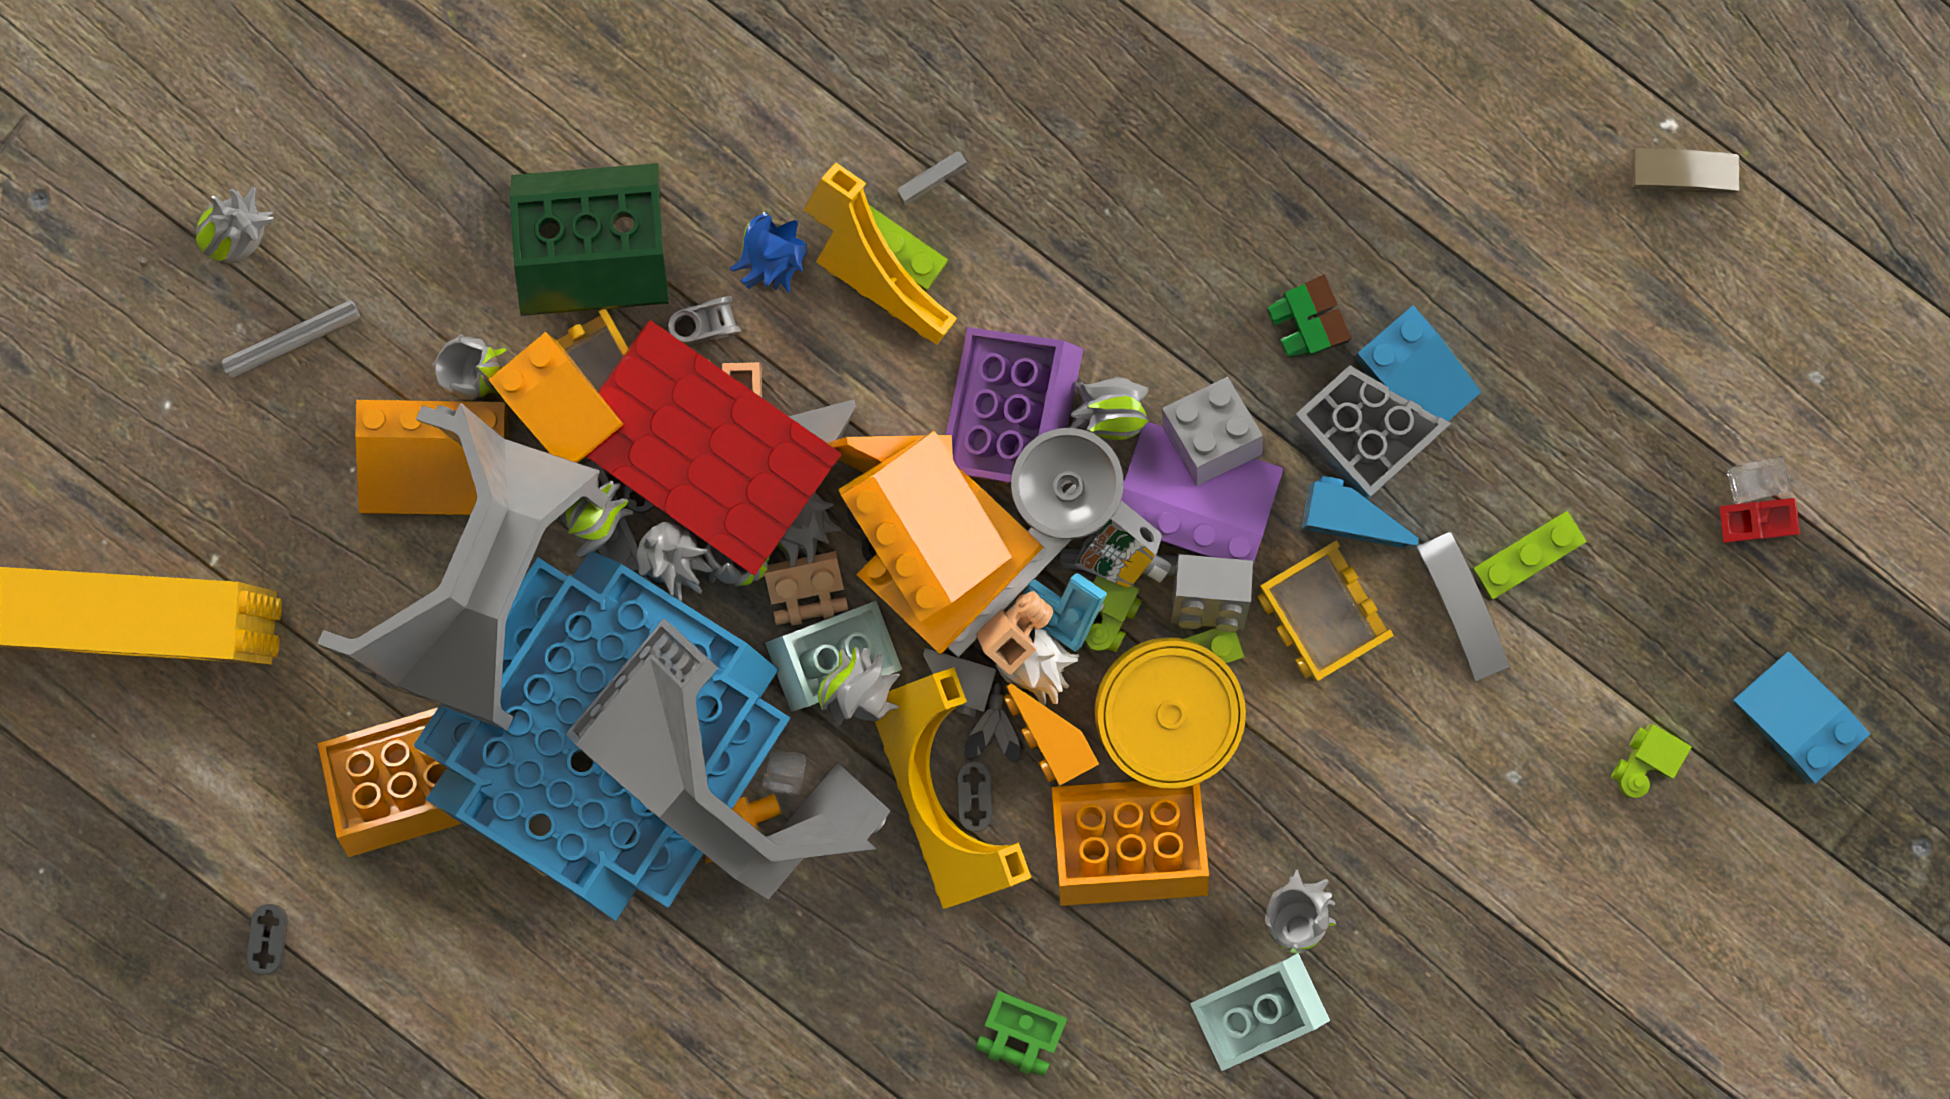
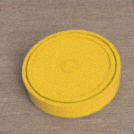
(1170, 713)

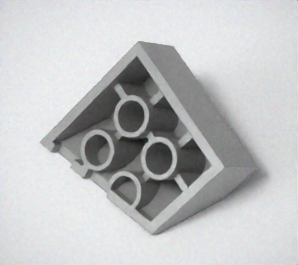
(1365, 429)

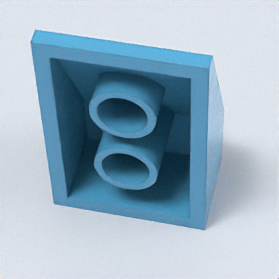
(1418, 366)
(1347, 514)
(1801, 718)

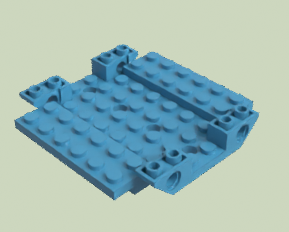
(559, 654)

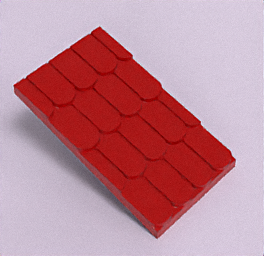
(708, 448)

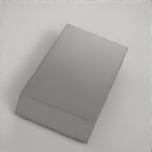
(931, 178)

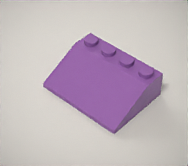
(1008, 396)
(1207, 520)

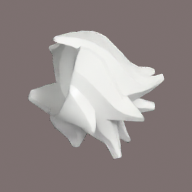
(1043, 668)

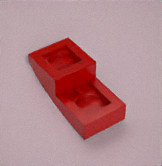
(1760, 520)

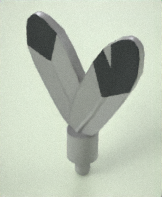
(997, 722)

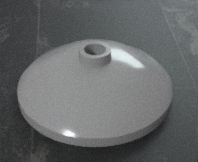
(1060, 459)

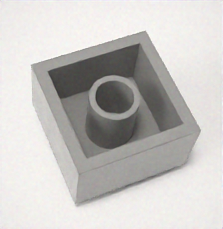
(1212, 431)
(1211, 592)

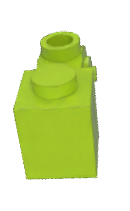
(1118, 604)
(1654, 751)

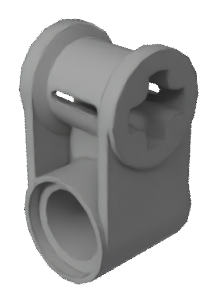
(707, 321)

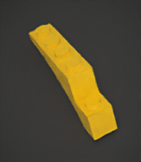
(863, 258)

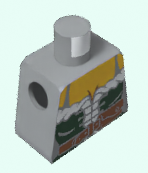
(1123, 549)

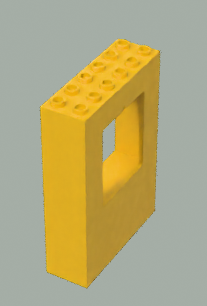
(138, 616)

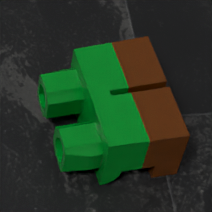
(1314, 334)

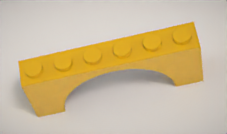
(957, 863)

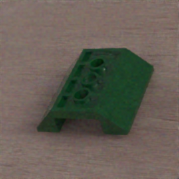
(588, 259)

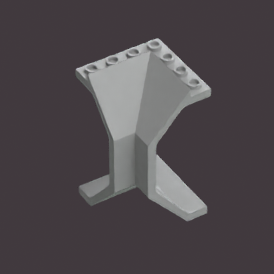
(453, 639)
(651, 743)

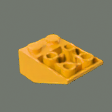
(1059, 742)

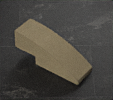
(1684, 170)

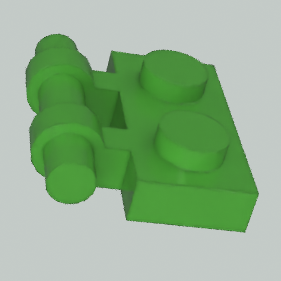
(1024, 1022)

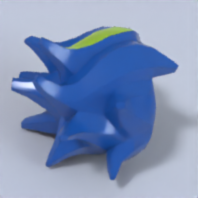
(770, 252)

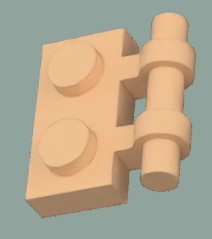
(804, 581)

